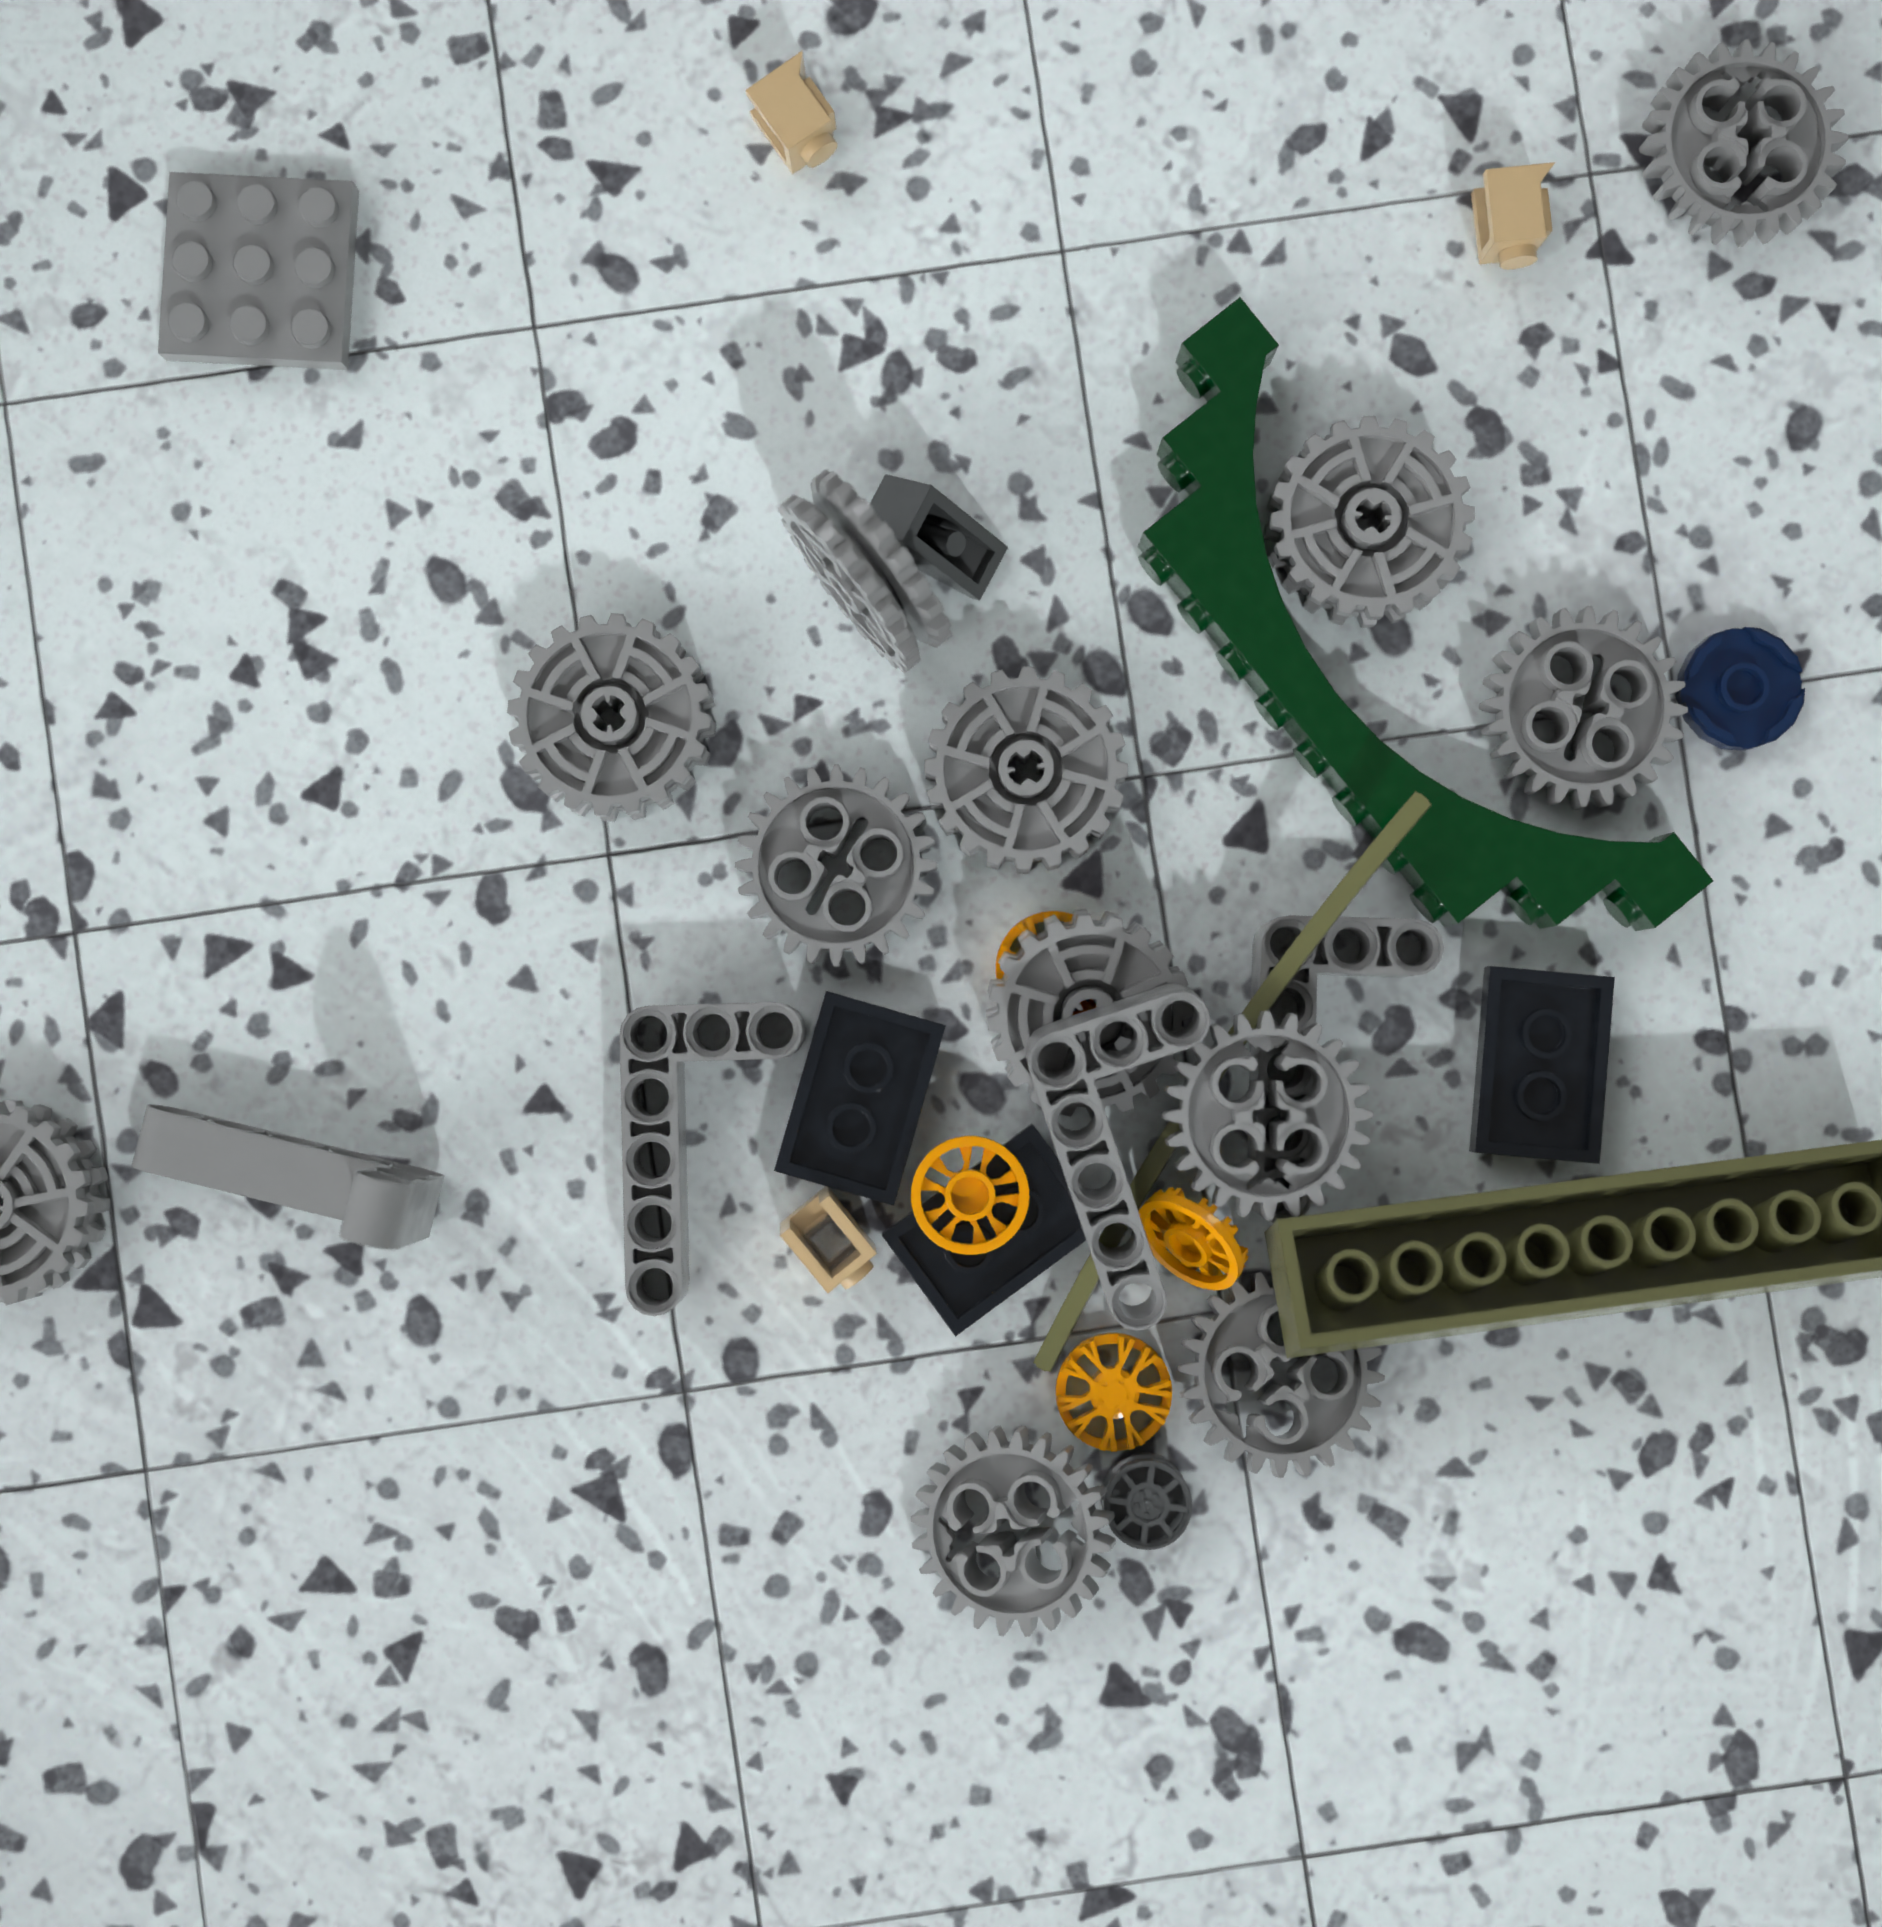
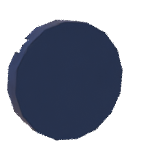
(1741, 688)

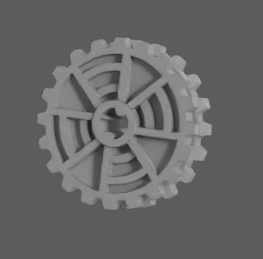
(1363, 476)
(865, 570)
(1021, 722)
(564, 724)
(1074, 965)
(47, 1201)

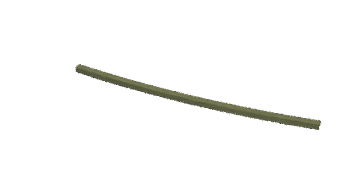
(1262, 1001)

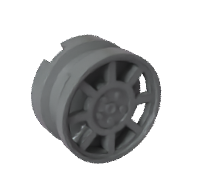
(1147, 1499)

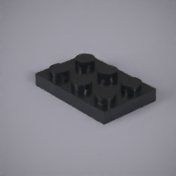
(1542, 1064)
(859, 1098)
(972, 1285)

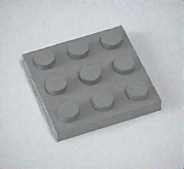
(258, 270)

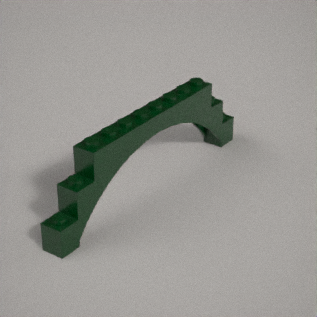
(1219, 569)

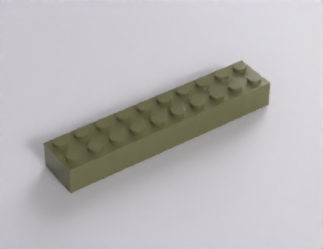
(1577, 1248)

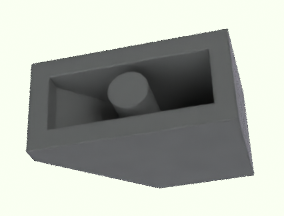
(939, 535)

